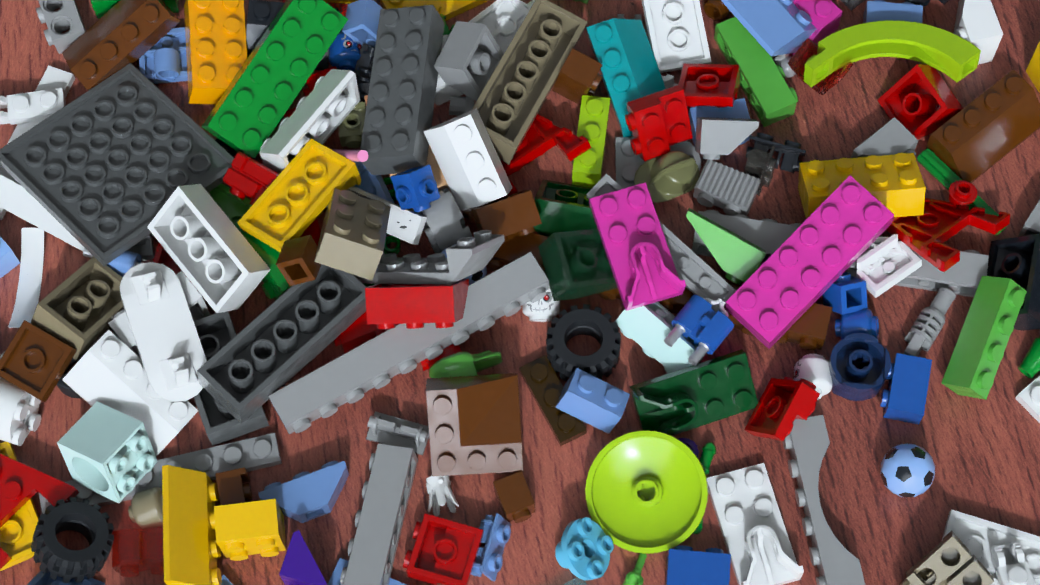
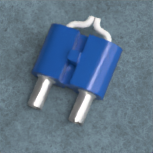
(702, 325)

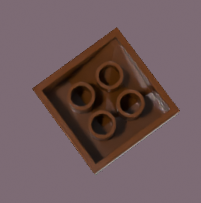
(474, 424)

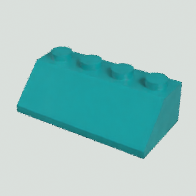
(627, 62)

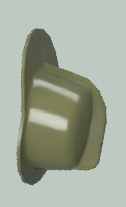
(668, 175)

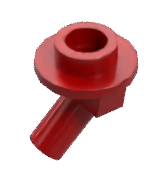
(962, 193)

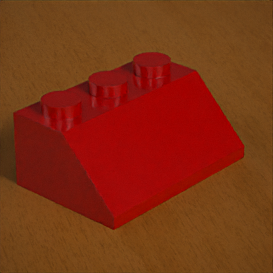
(416, 304)

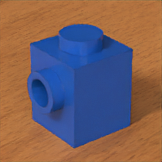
(846, 294)

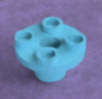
(584, 549)

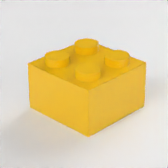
(250, 529)

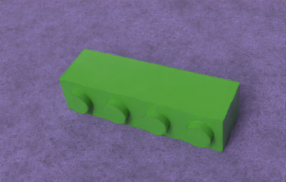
(759, 75)
(984, 337)

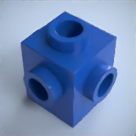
(415, 188)

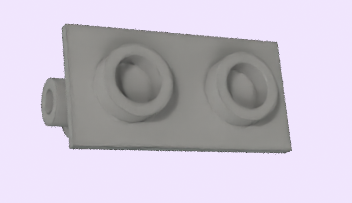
(397, 432)

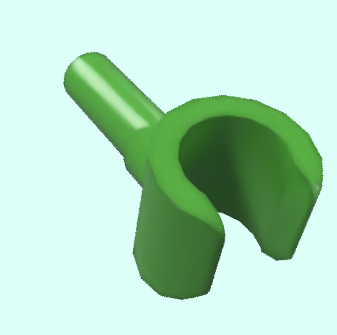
(635, 577)

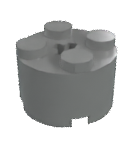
(444, 222)

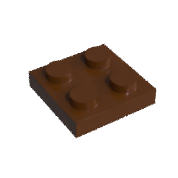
(35, 361)

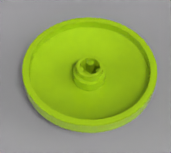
(647, 491)

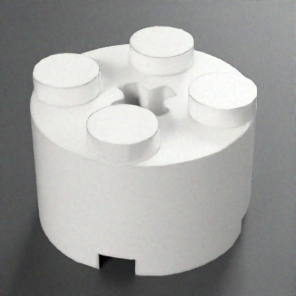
(17, 413)

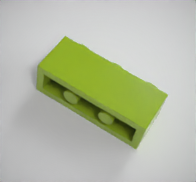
(593, 126)

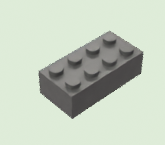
(219, 424)

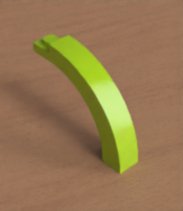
(893, 39)

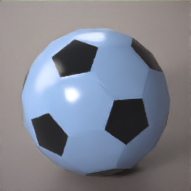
(907, 470)

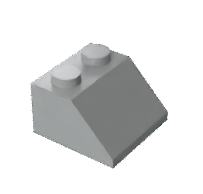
(468, 58)

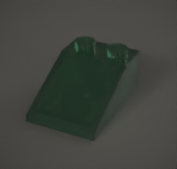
(576, 264)

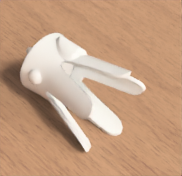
(440, 493)

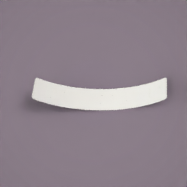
(30, 276)

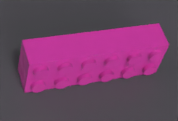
(809, 262)

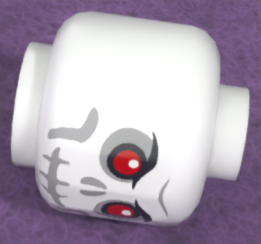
(542, 310)
(815, 370)

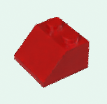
(920, 101)

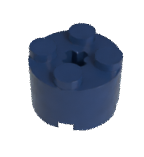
(873, 369)

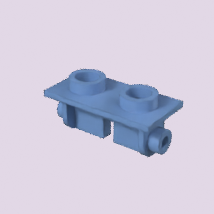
(495, 536)

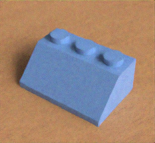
(773, 23)

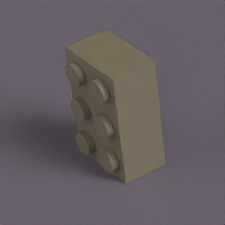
(353, 234)
(81, 307)

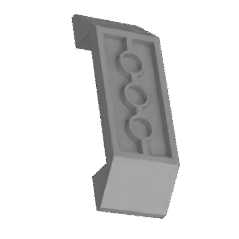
(462, 260)

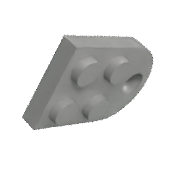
(628, 163)

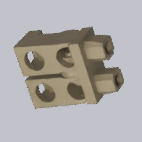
(949, 565)

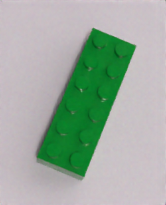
(274, 74)

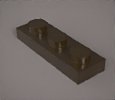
(546, 391)

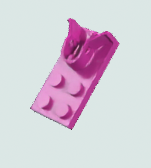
(636, 246)

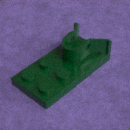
(695, 395)

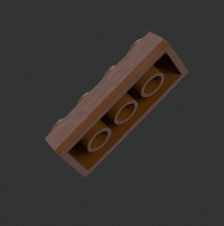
(118, 39)
(988, 128)

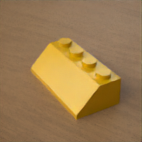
(189, 527)

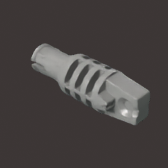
(929, 323)

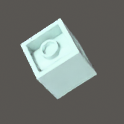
(107, 452)

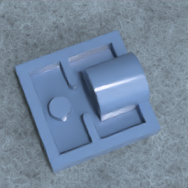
(166, 59)

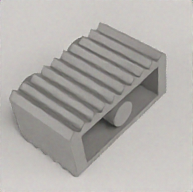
(726, 188)

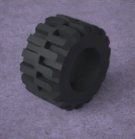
(583, 323)
(79, 518)

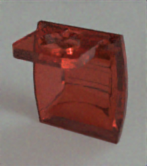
(798, 61)

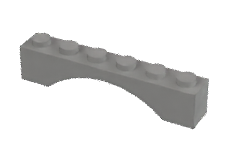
(807, 448)

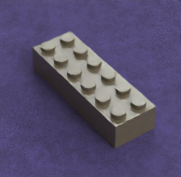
(527, 74)

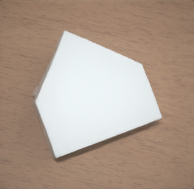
(886, 264)

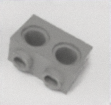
(58, 21)

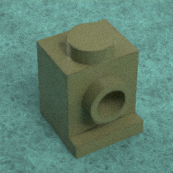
(352, 127)

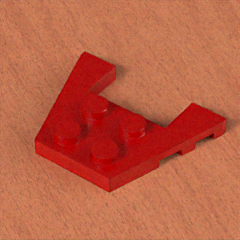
(541, 138)
(938, 224)
(20, 484)

